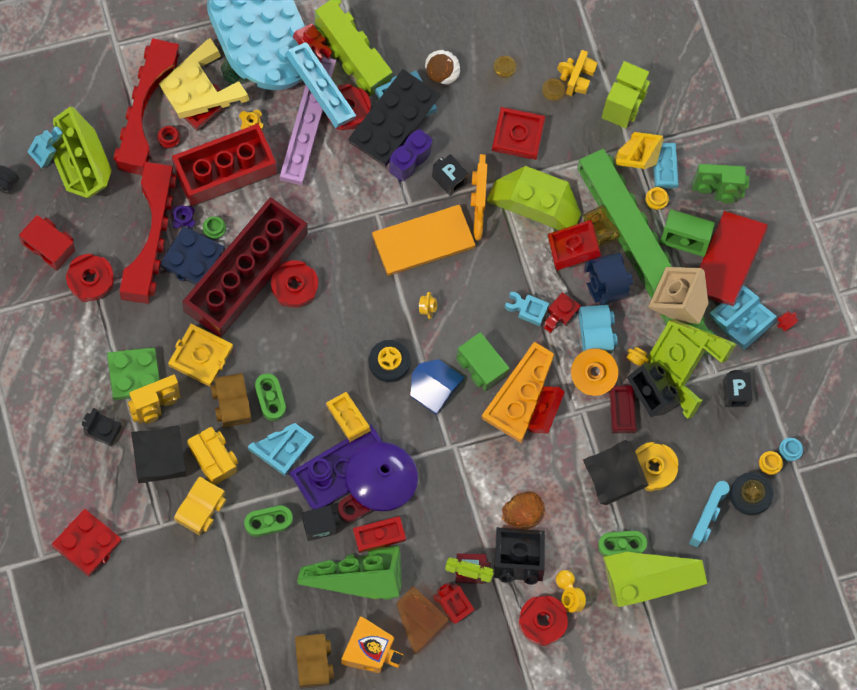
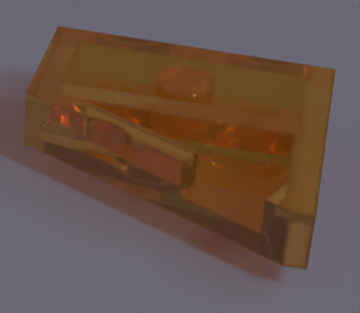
(419, 618)

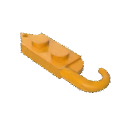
(478, 198)

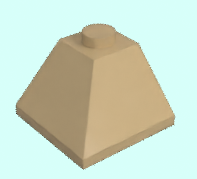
(681, 294)

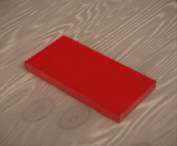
(731, 256)

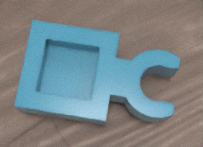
(530, 309)

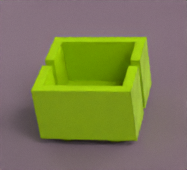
(626, 95)

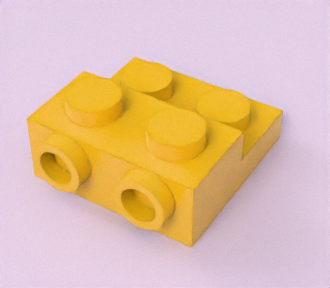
(147, 400)

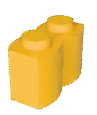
(199, 506)

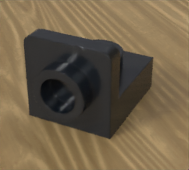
(100, 427)

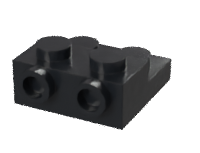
(519, 555)

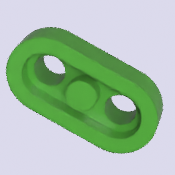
(270, 398)
(267, 518)
(621, 542)

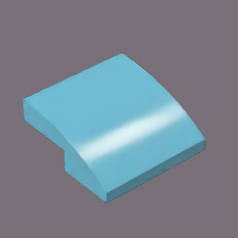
(745, 320)

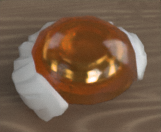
(442, 67)

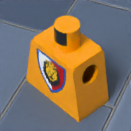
(370, 648)

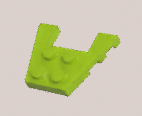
(680, 351)

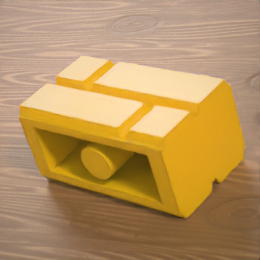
(212, 456)

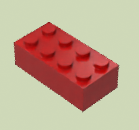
(224, 164)

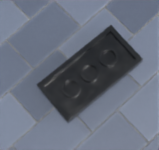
(394, 117)

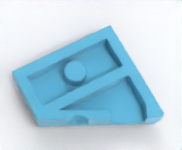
(283, 448)

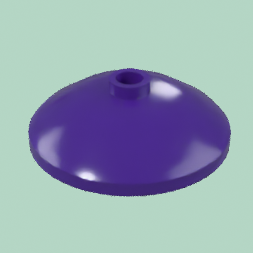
(378, 489)

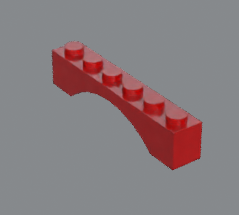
(134, 149)
(138, 277)

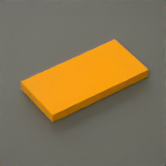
(423, 240)

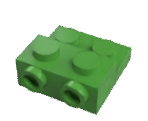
(724, 180)

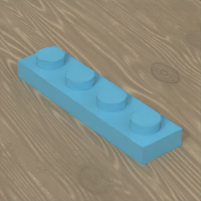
(320, 85)

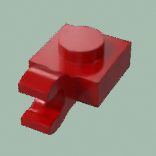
(561, 311)

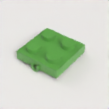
(131, 371)

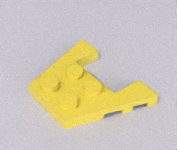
(192, 91)

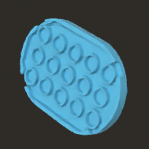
(257, 38)

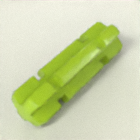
(469, 569)

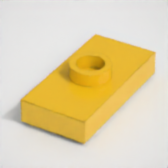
(348, 416)

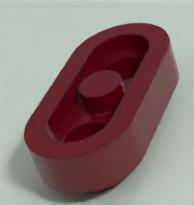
(360, 510)

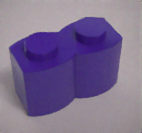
(413, 153)

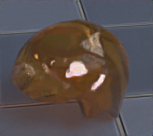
(524, 510)

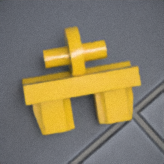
(583, 65)

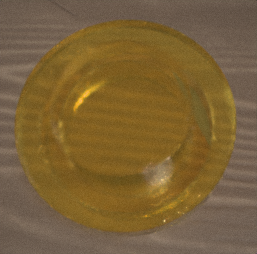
(504, 66)
(553, 89)

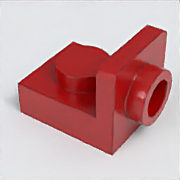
(453, 602)

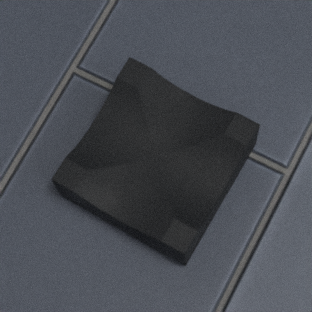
(158, 454)
(616, 472)

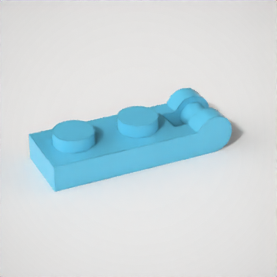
(709, 513)

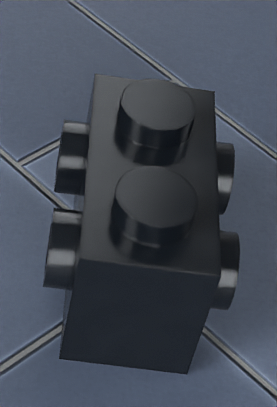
(654, 389)

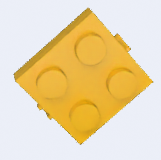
(200, 355)

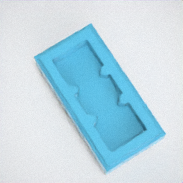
(666, 169)

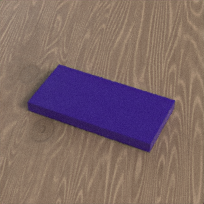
(327, 492)

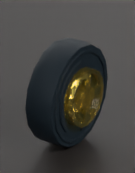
(754, 485)

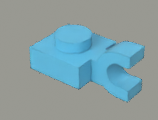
(42, 149)

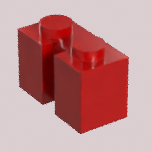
(47, 242)

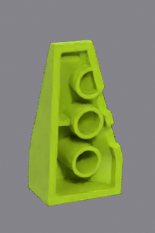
(648, 576)

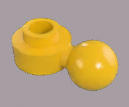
(572, 598)

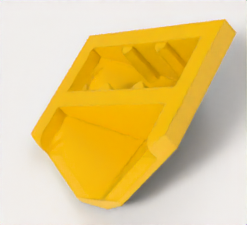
(640, 151)

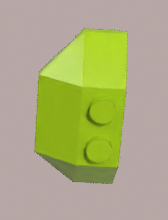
(80, 155)
(536, 197)

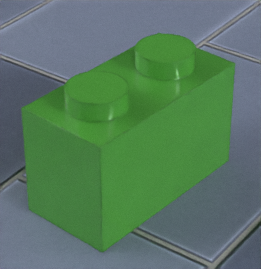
(687, 233)
(482, 362)

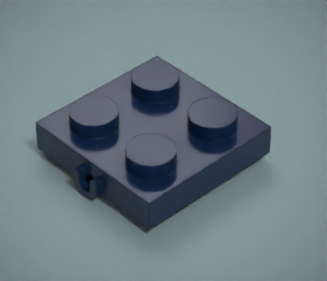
(191, 255)

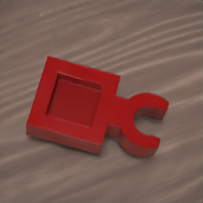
(314, 40)

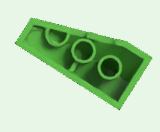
(367, 576)

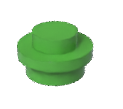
(214, 227)

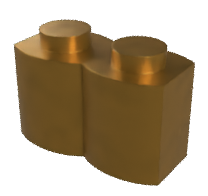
(232, 400)
(312, 660)

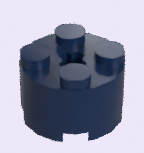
(608, 278)

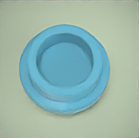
(791, 449)

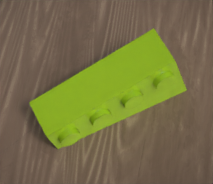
(351, 47)

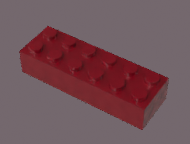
(245, 267)

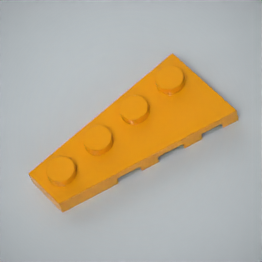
(518, 397)

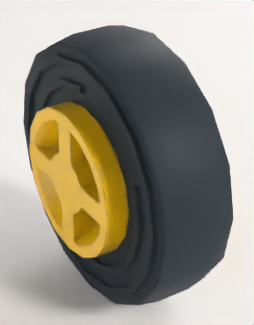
(389, 352)

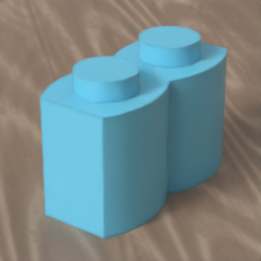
(596, 328)

